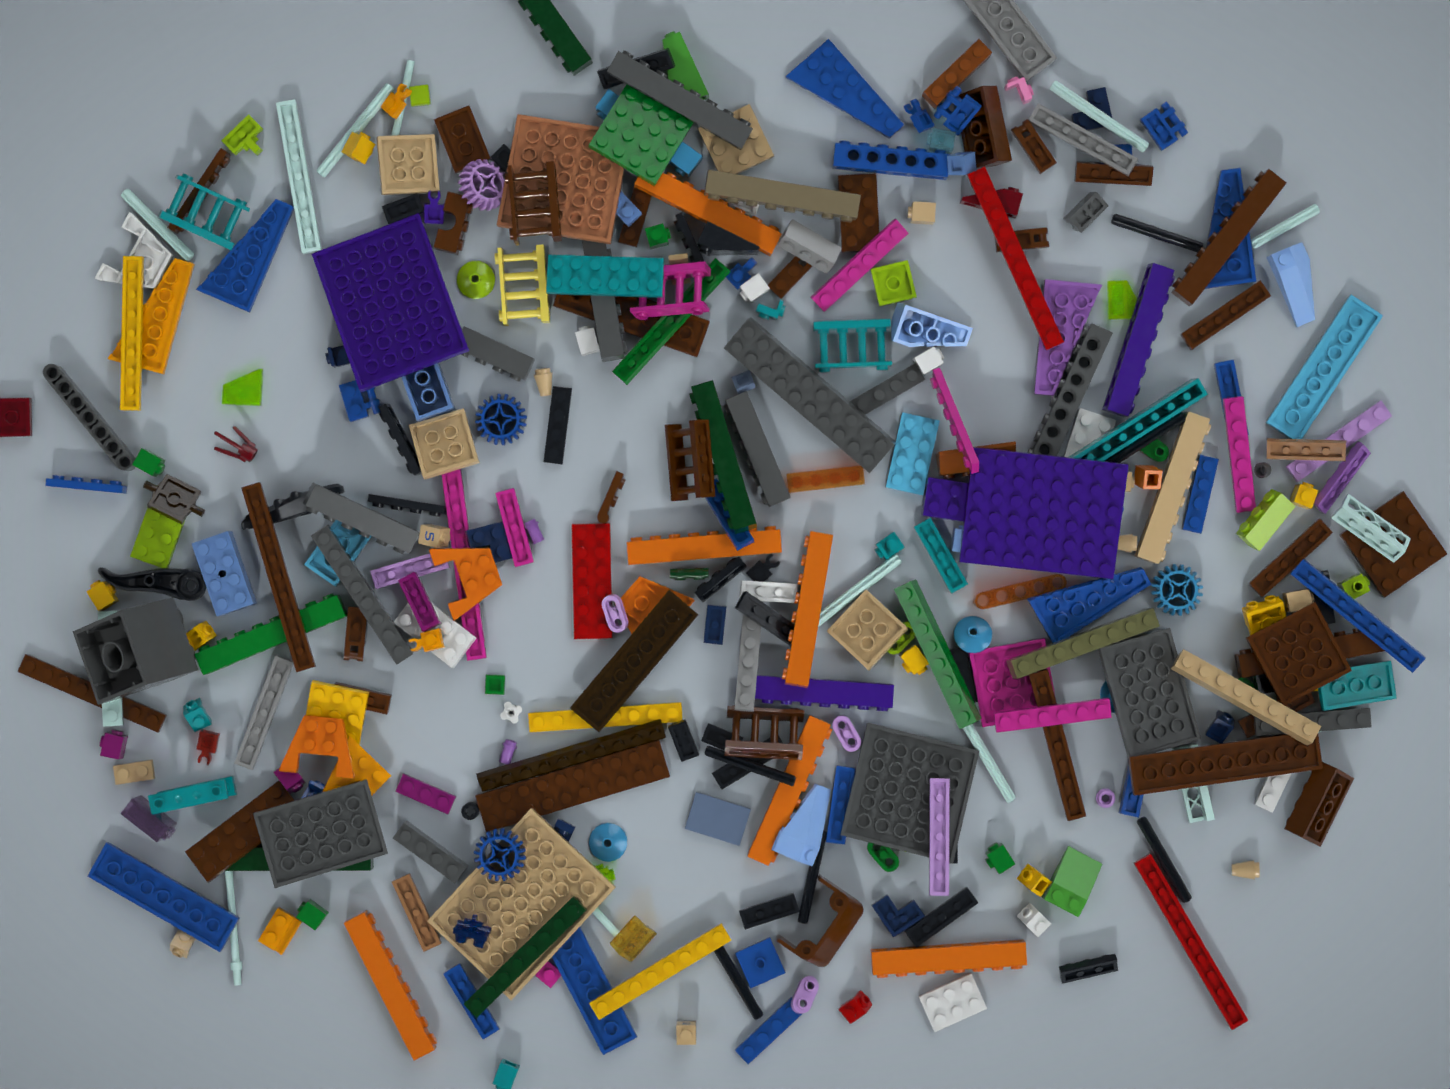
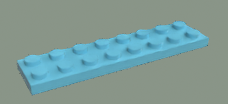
(1324, 368)

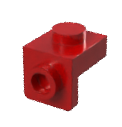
(855, 1007)

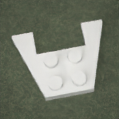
(148, 246)

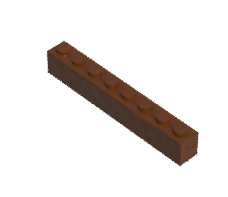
(1229, 236)
(1351, 645)

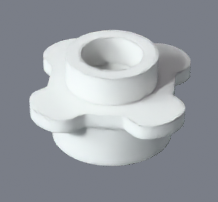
(512, 717)

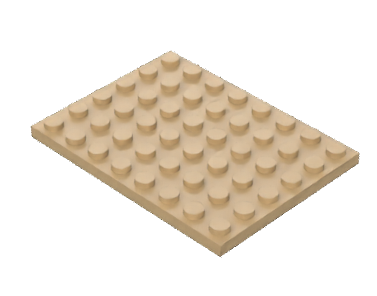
(526, 902)

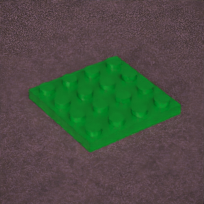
(640, 135)

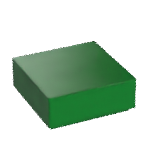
(495, 684)

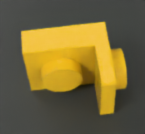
(200, 635)

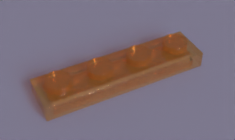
(825, 479)

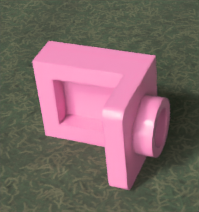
(1025, 91)

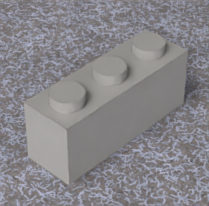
(809, 246)

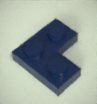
(1099, 99)
(493, 536)
(894, 919)

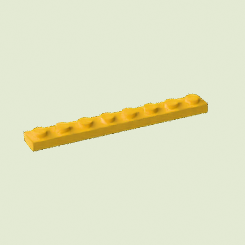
(131, 333)
(623, 717)
(660, 971)

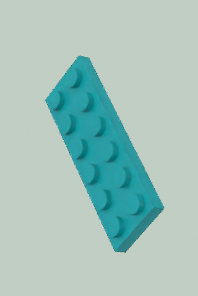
(605, 276)

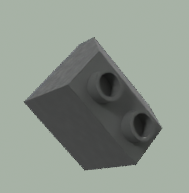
(135, 650)

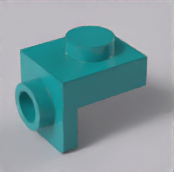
(767, 312)
(196, 715)

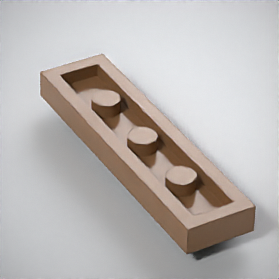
(1306, 449)
(416, 912)

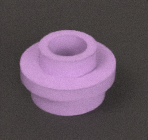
(1111, 798)

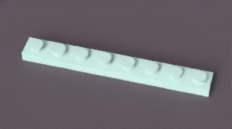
(298, 176)

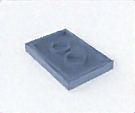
(717, 818)

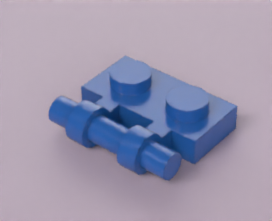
(961, 115)
(1159, 128)
(354, 401)

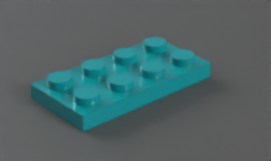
(1361, 686)

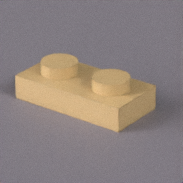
(134, 772)

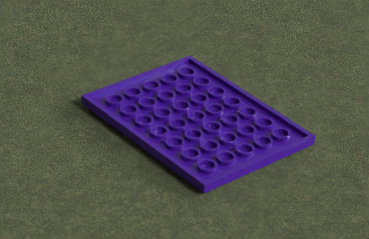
(390, 302)
(1044, 513)

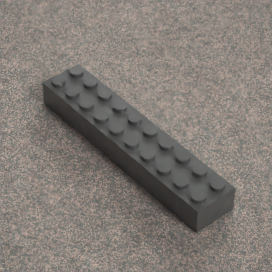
(810, 394)

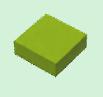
(420, 95)

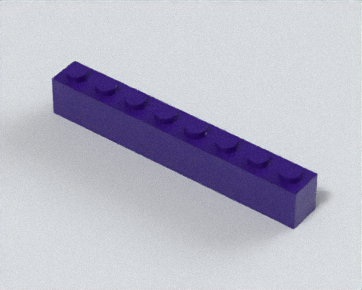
(1138, 340)
(826, 693)

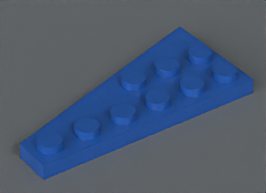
(839, 84)
(246, 265)
(1240, 265)
(1076, 606)

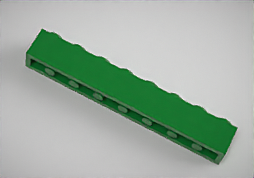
(267, 636)
(937, 654)

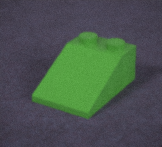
(1072, 881)

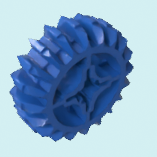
(499, 402)
(504, 861)

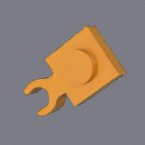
(395, 102)
(429, 640)

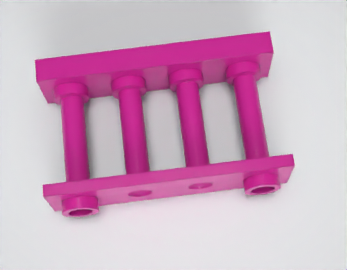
(678, 272)

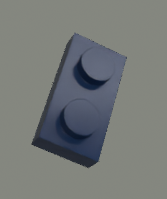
(715, 624)

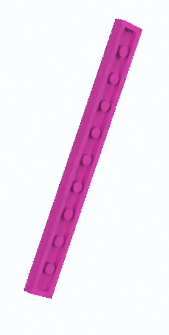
(459, 524)

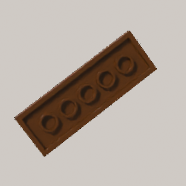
(234, 836)

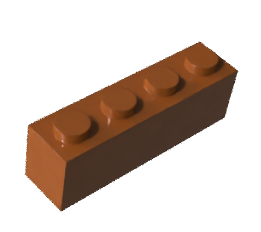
(957, 73)

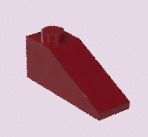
(1009, 198)

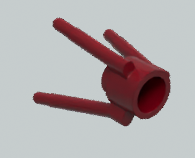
(246, 452)

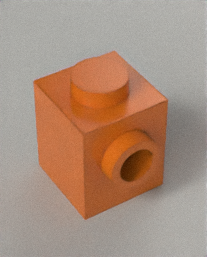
(1148, 476)

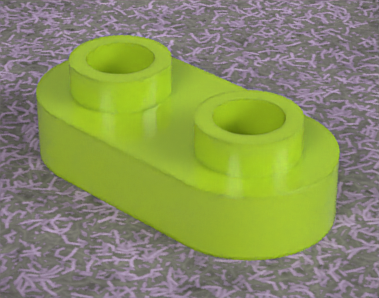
(903, 641)

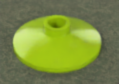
(475, 289)

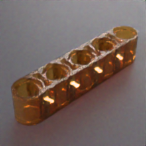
(1010, 591)

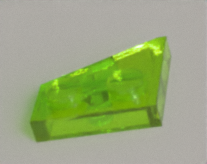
(1120, 300)
(244, 390)

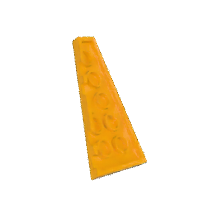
(162, 317)
(364, 768)

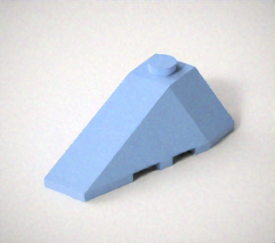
(1294, 279)
(919, 328)
(804, 832)

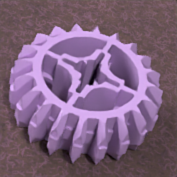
(472, 181)

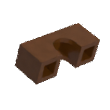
(451, 240)

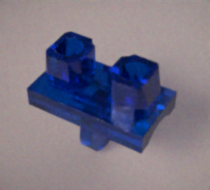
(472, 929)

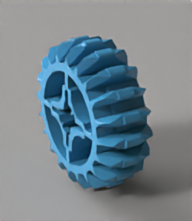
(1183, 584)

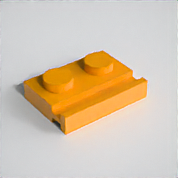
(280, 931)

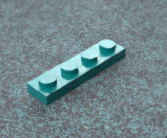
(940, 555)

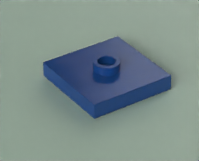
(760, 962)

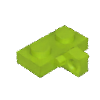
(244, 136)

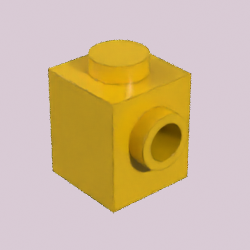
(358, 147)
(1303, 495)
(102, 595)
(914, 661)
(1034, 880)

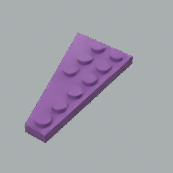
(1070, 308)

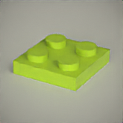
(893, 283)

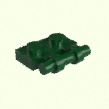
(695, 573)

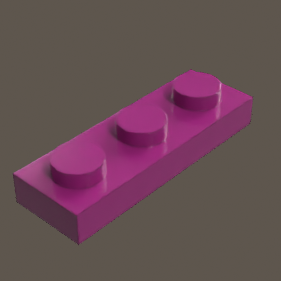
(419, 601)
(425, 793)

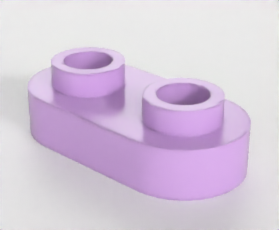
(613, 613)
(846, 733)
(805, 994)

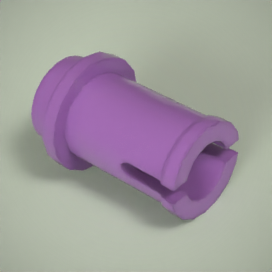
(534, 531)
(507, 752)

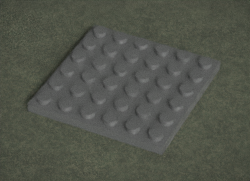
(892, 789)

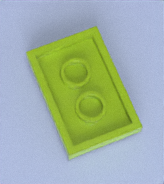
(156, 539)

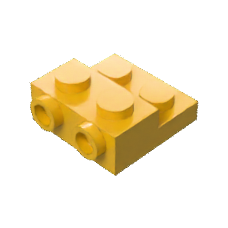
(1263, 613)

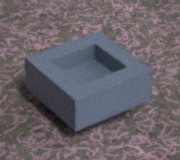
(743, 382)

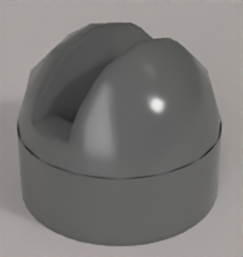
(1262, 470)

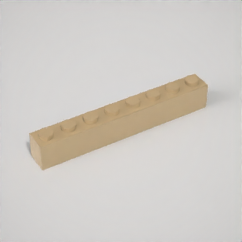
(1173, 485)
(1246, 697)

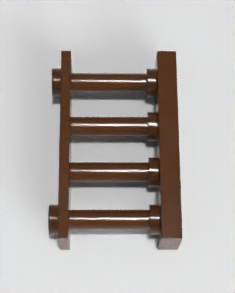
(551, 211)
(701, 458)
(758, 749)

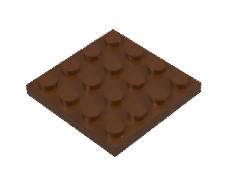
(1420, 554)
(1298, 654)

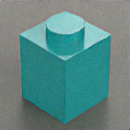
(505, 1075)

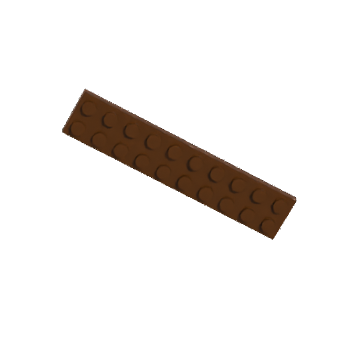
(1222, 763)
(573, 785)

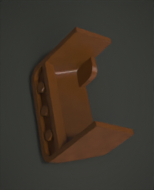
(849, 913)

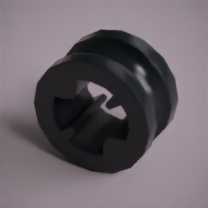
(466, 806)

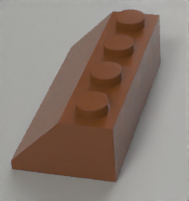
(951, 461)

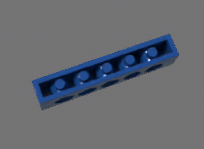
(881, 166)

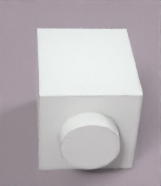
(753, 289)
(587, 340)
(929, 360)

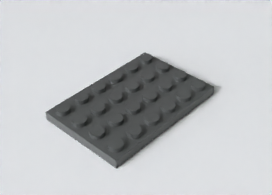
(1147, 694)
(320, 833)

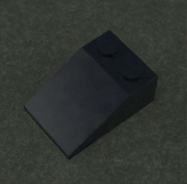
(722, 242)

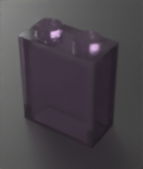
(156, 826)

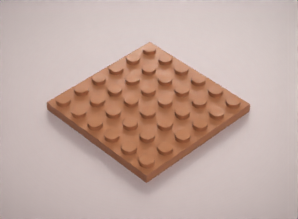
(585, 179)

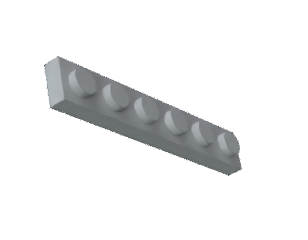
(1083, 139)
(747, 665)
(264, 712)

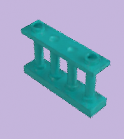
(206, 230)
(842, 328)
(192, 795)

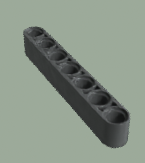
(82, 412)

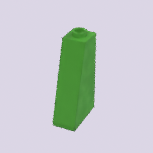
(685, 68)

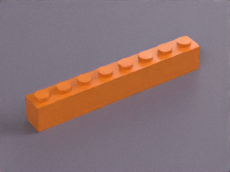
(696, 204)
(700, 547)
(808, 609)
(786, 796)
(948, 957)
(390, 984)

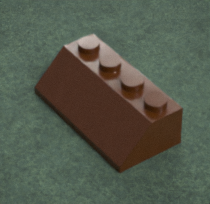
(986, 130)
(1319, 804)

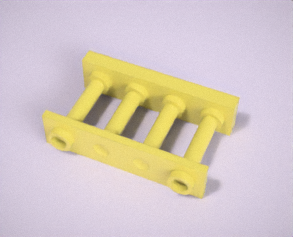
(538, 274)

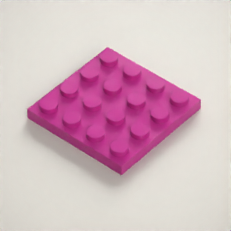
(994, 684)

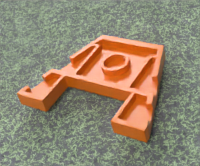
(476, 573)
(642, 598)
(320, 737)

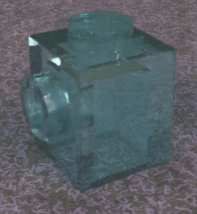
(941, 140)

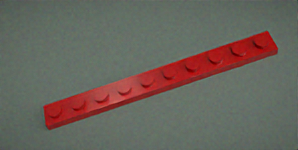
(1015, 258)
(1190, 941)

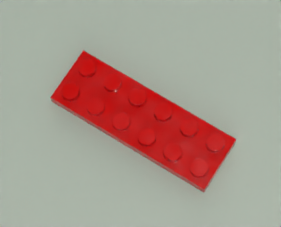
(591, 579)

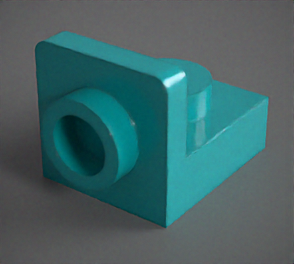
(888, 546)

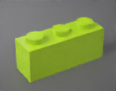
(1265, 519)

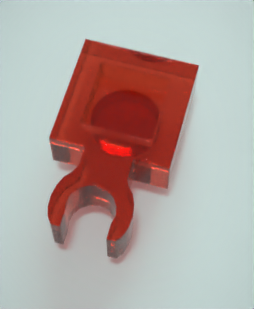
(208, 744)

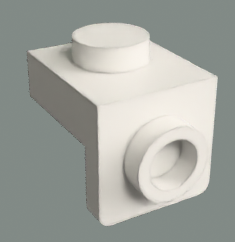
(1033, 919)

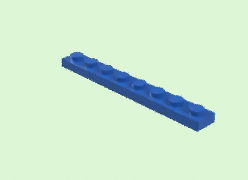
(1358, 615)

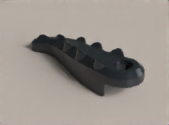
(290, 507)
(163, 581)

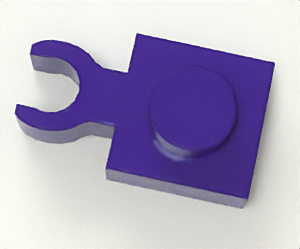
(434, 211)

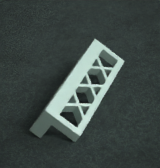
(1370, 531)
(1203, 796)

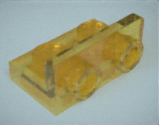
(632, 939)

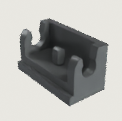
(1086, 211)

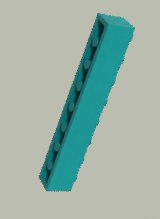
(1143, 421)

